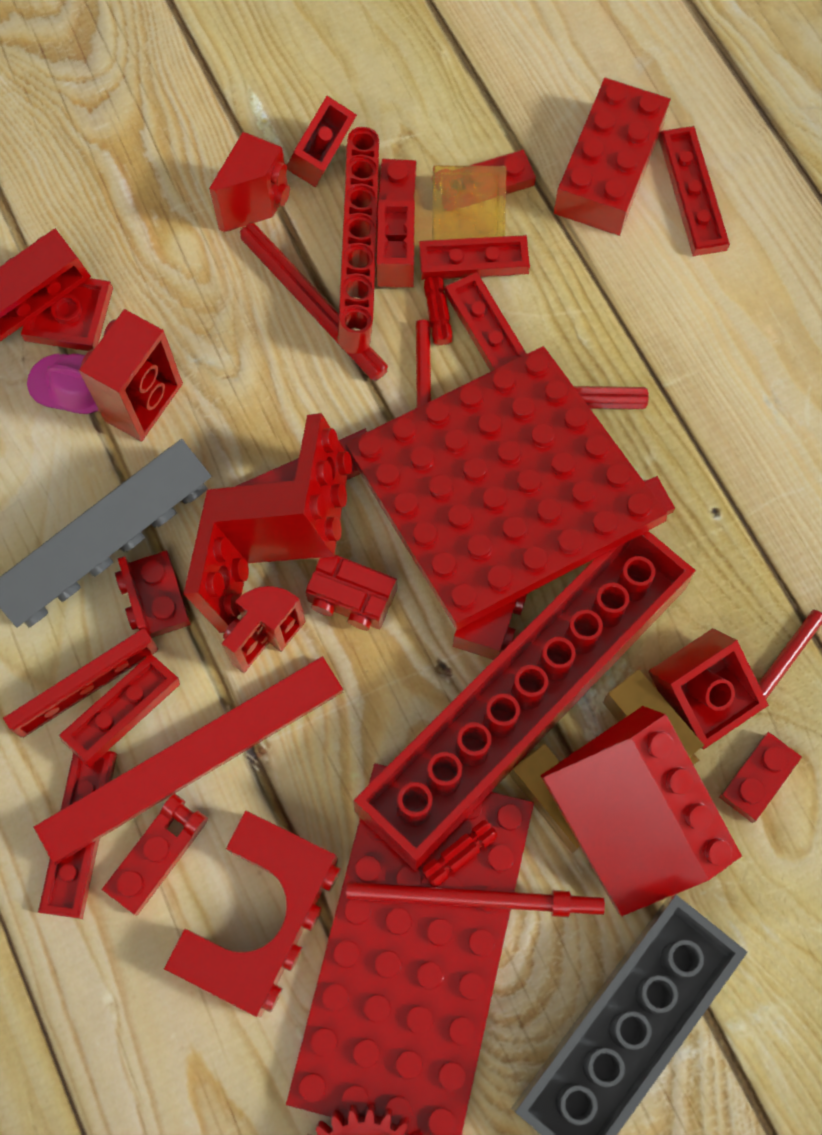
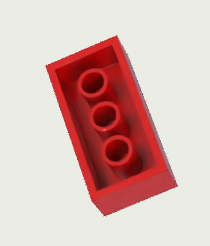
(611, 156)

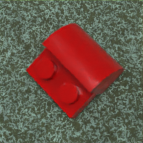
(267, 617)

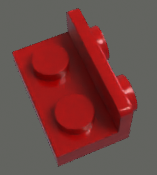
(152, 594)

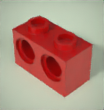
(395, 243)

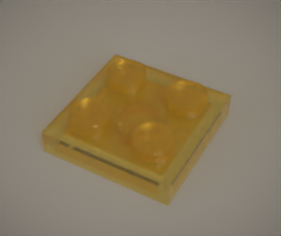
(468, 202)

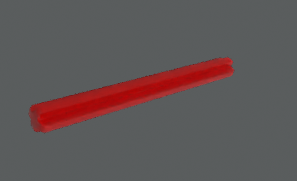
(307, 295)

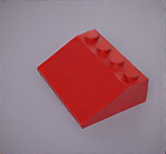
(641, 812)

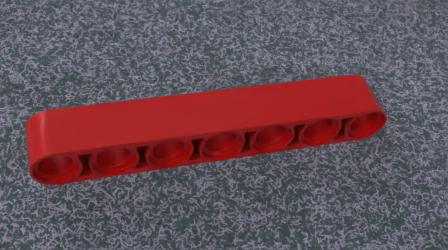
(358, 240)

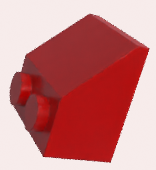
(249, 183)
(710, 686)

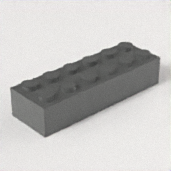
(100, 532)
(631, 1025)

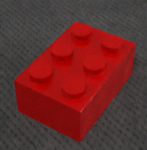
(131, 374)

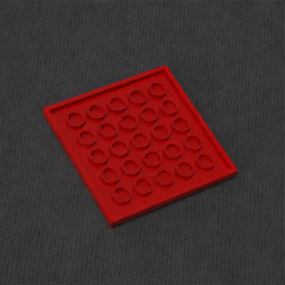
(503, 486)

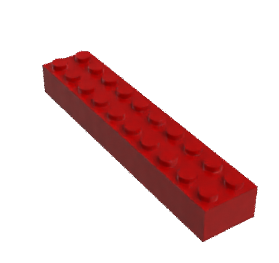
(520, 697)

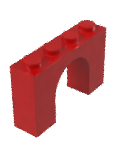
(252, 977)

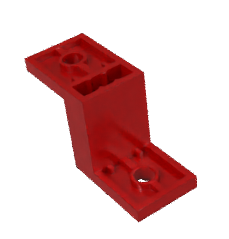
(268, 524)

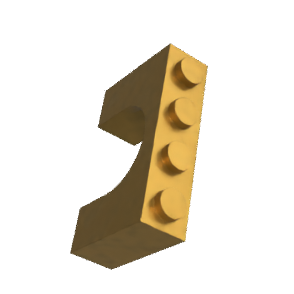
(621, 702)

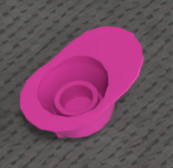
(59, 385)

